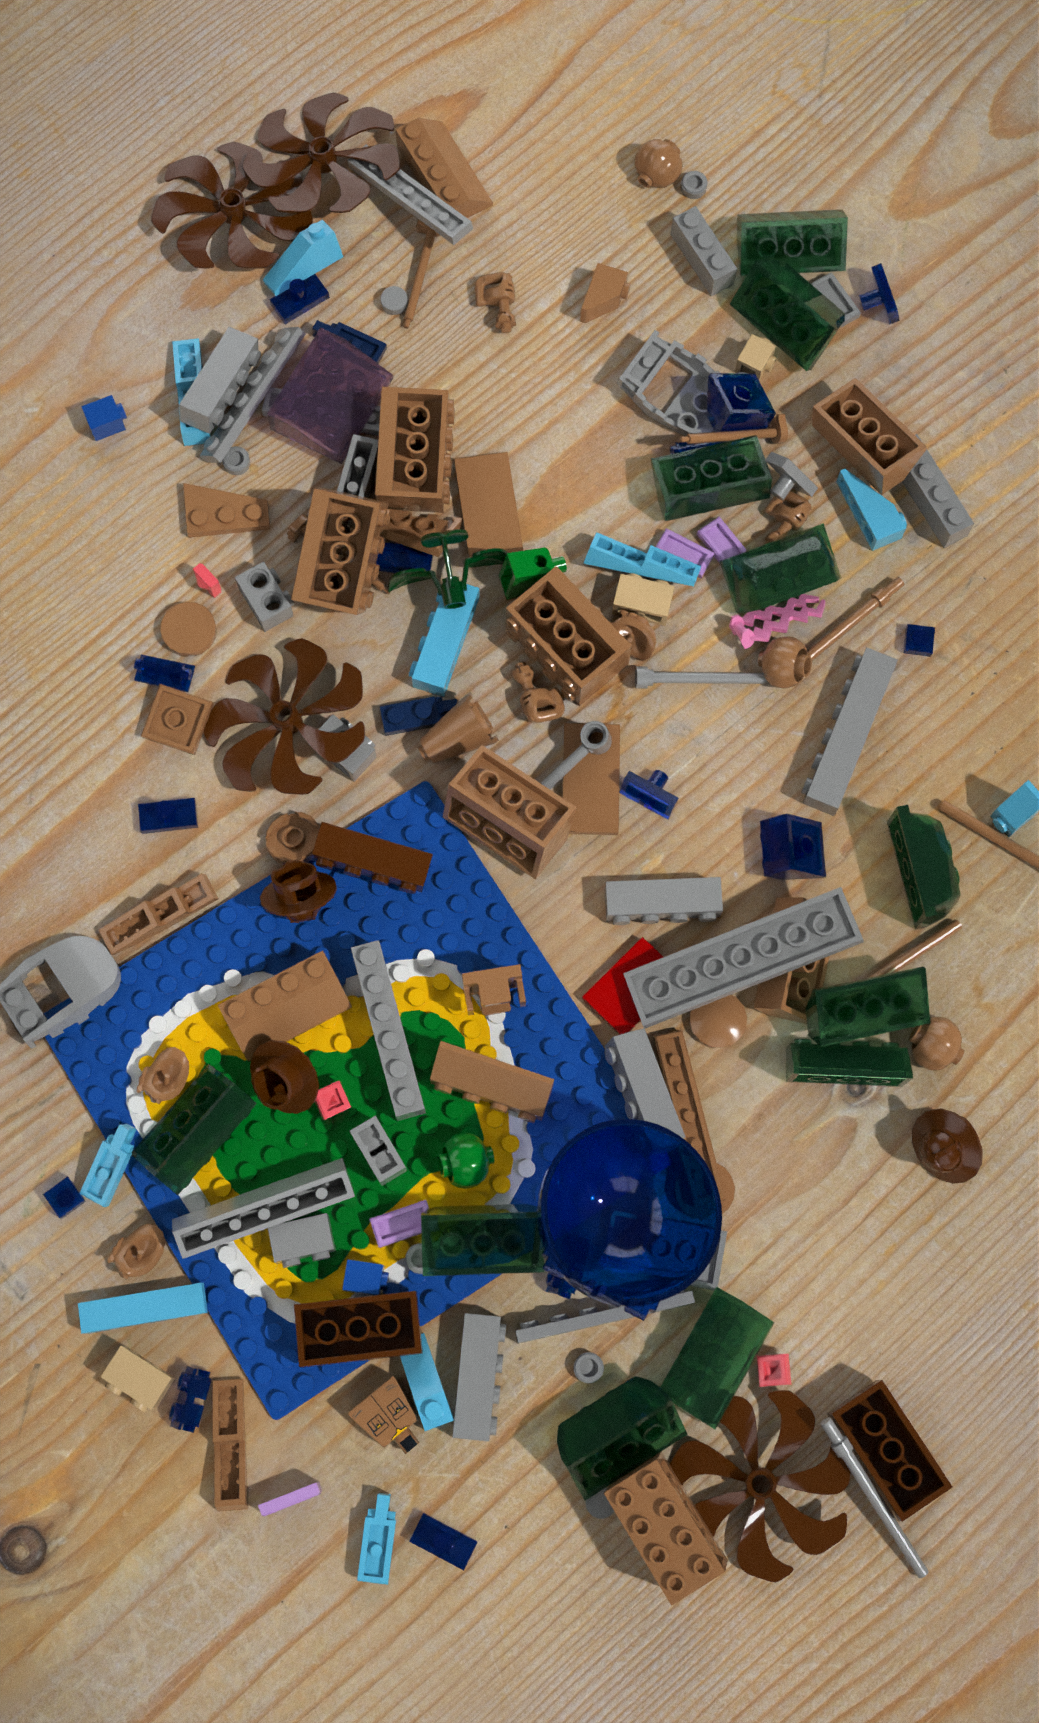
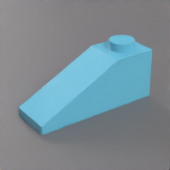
(306, 255)
(872, 511)
(427, 1388)

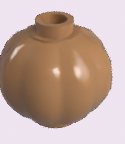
(658, 163)
(785, 662)
(936, 1044)

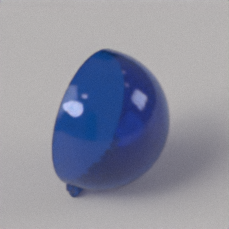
(628, 1214)

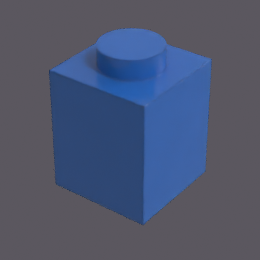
(105, 417)
(365, 1278)

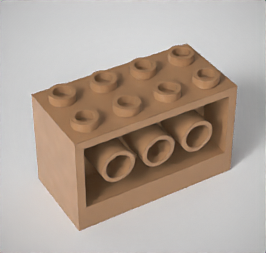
(399, 444)
(322, 549)
(567, 636)
(508, 811)
(666, 1528)

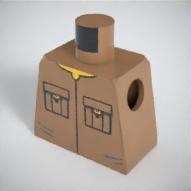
(387, 1416)

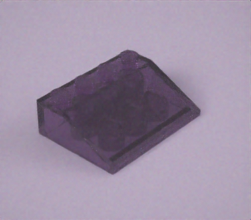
(328, 396)

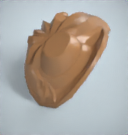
(638, 633)
(165, 1076)
(138, 1252)

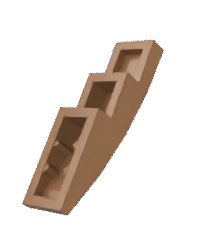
(159, 914)

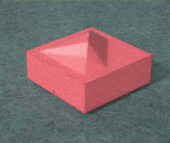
(207, 580)
(332, 1100)
(774, 1370)

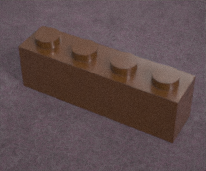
(371, 857)

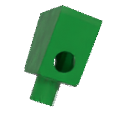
(525, 568)

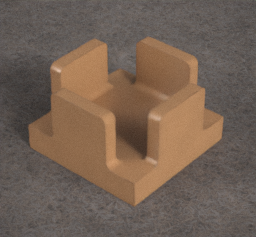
(493, 989)

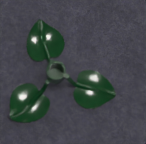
(451, 589)

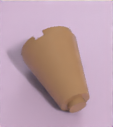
(458, 732)

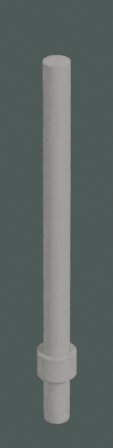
(843, 1448)

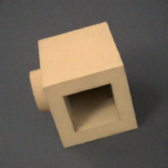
(756, 357)

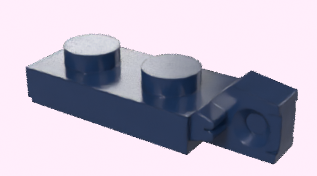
(368, 345)
(414, 714)

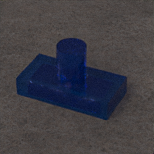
(881, 295)
(299, 298)
(650, 792)
(168, 815)
(443, 1541)

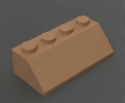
(441, 165)
(867, 435)
(790, 992)
(285, 1004)
(491, 1081)

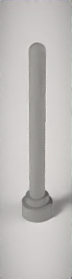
(646, 677)

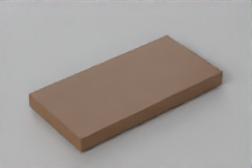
(488, 503)
(593, 783)

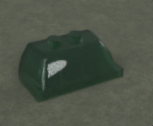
(788, 310)
(780, 569)
(924, 865)
(481, 1240)
(617, 1434)

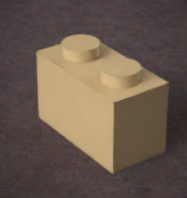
(644, 598)
(137, 1378)

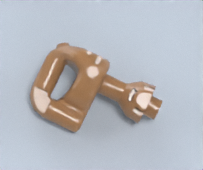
(500, 296)
(788, 517)
(538, 697)

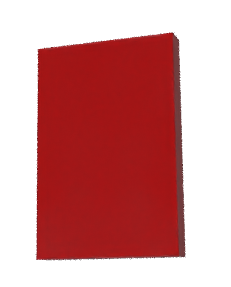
(611, 994)

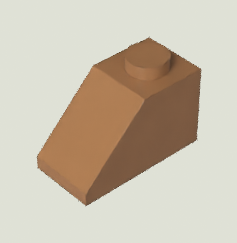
(604, 292)

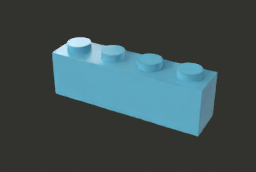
(443, 644)

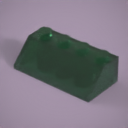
(800, 238)
(711, 478)
(868, 1007)
(848, 1064)
(193, 1129)
(716, 1357)

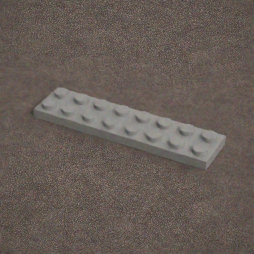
(743, 957)

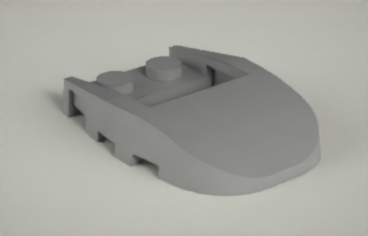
(689, 409)
(83, 970)

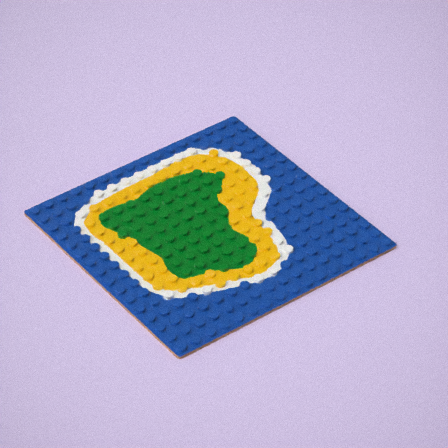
(427, 943)

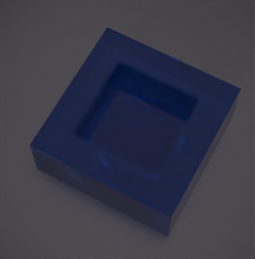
(919, 640)
(64, 1197)

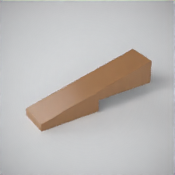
(229, 1445)

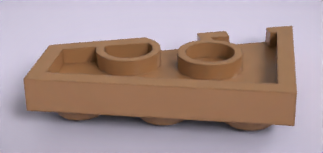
(223, 512)
(410, 529)

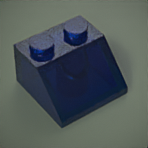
(737, 402)
(792, 848)

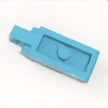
(109, 1166)
(377, 1542)

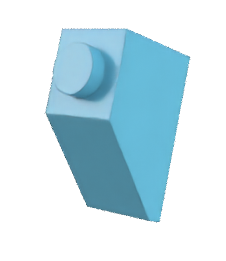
(1017, 809)

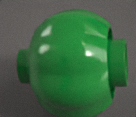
(465, 1160)

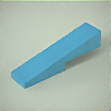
(187, 367)
(655, 563)
(142, 1308)

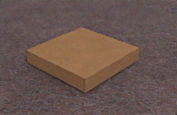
(177, 719)

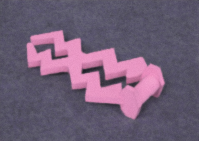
(787, 614)

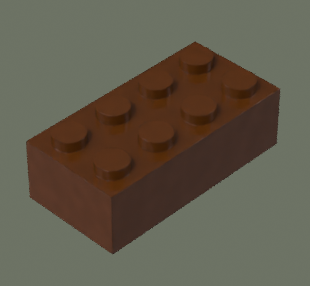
(358, 1329)
(890, 1450)

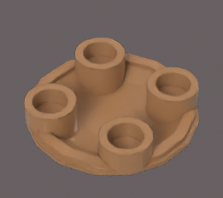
(719, 1022)

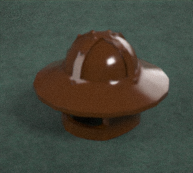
(297, 891)
(283, 1077)
(947, 1145)

